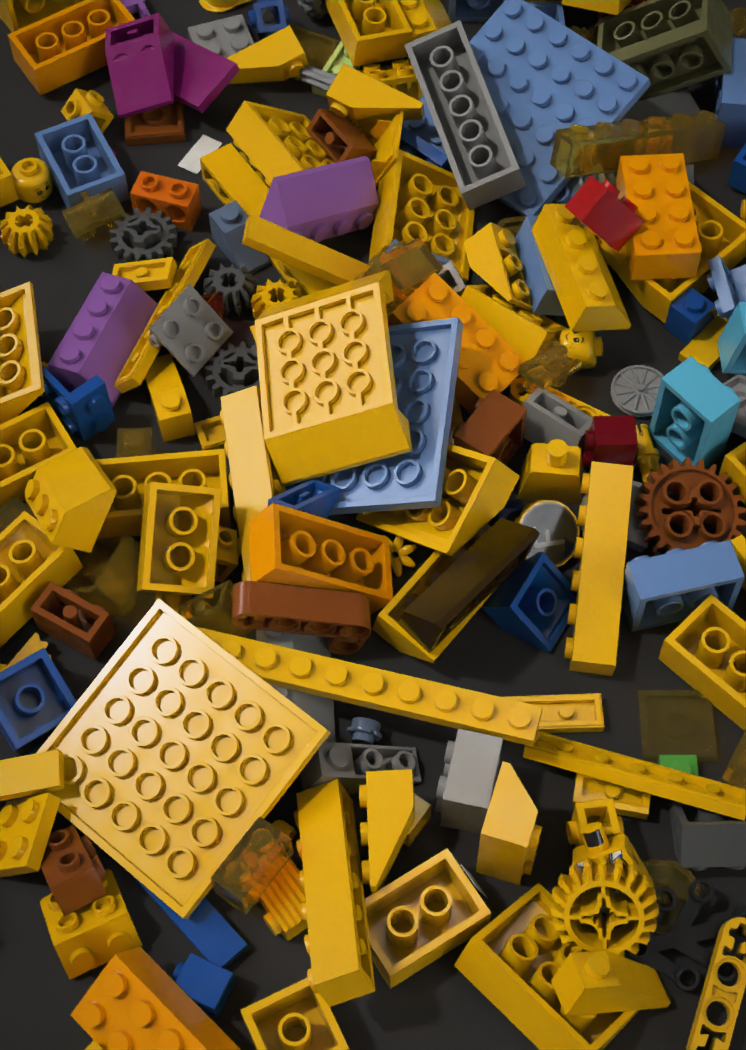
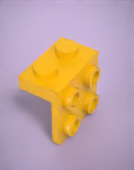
(92, 932)

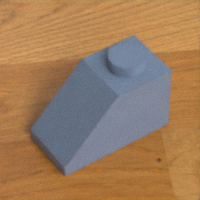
(227, 231)

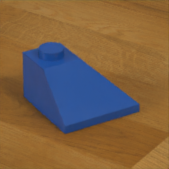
(533, 602)

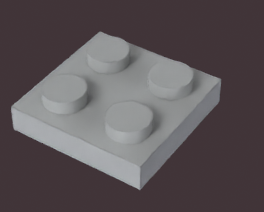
(222, 36)

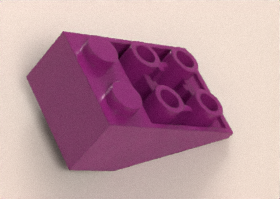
(141, 64)

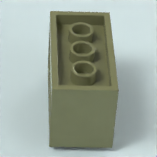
(671, 41)

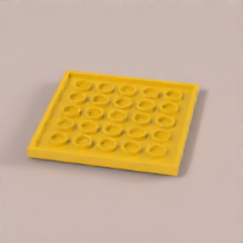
(177, 756)

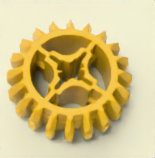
(572, 912)

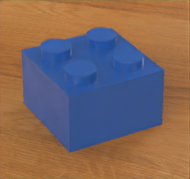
(32, 700)

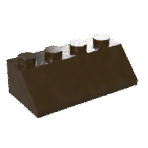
(466, 582)

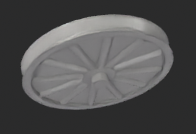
(636, 389)

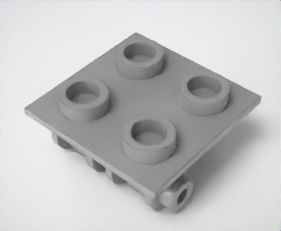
(190, 330)

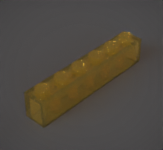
(598, 147)

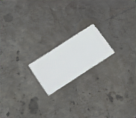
(202, 147)

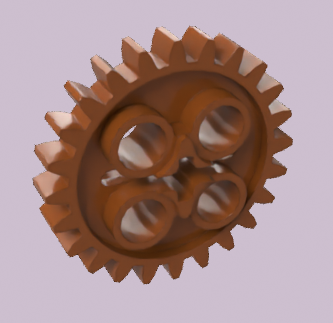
(687, 483)

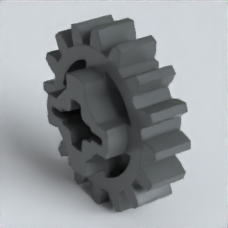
(143, 236)
(232, 370)

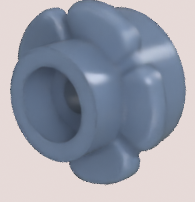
(364, 731)

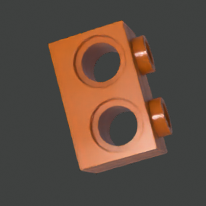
(171, 196)

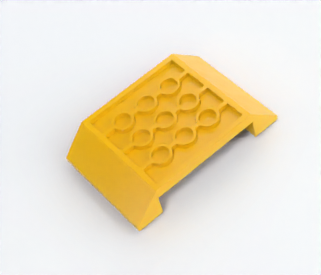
(330, 381)

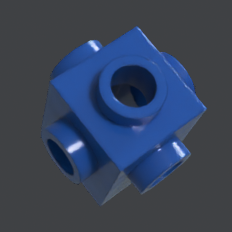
(280, 16)

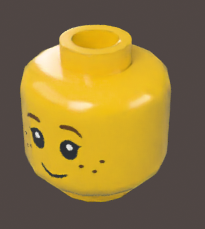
(32, 180)
(582, 346)

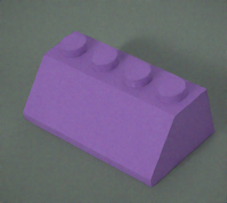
(324, 199)
(102, 334)

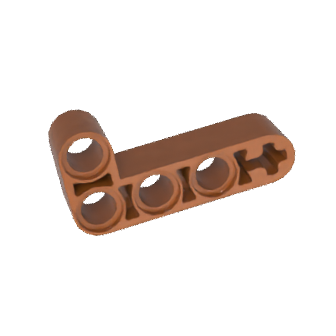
(304, 611)

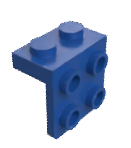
(82, 410)

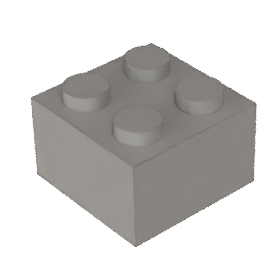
(468, 780)

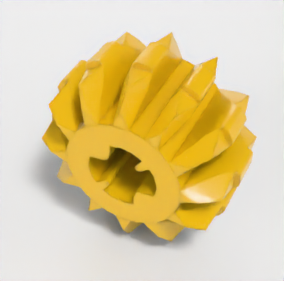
(26, 230)
(273, 294)

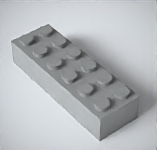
(464, 115)

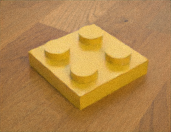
(25, 833)

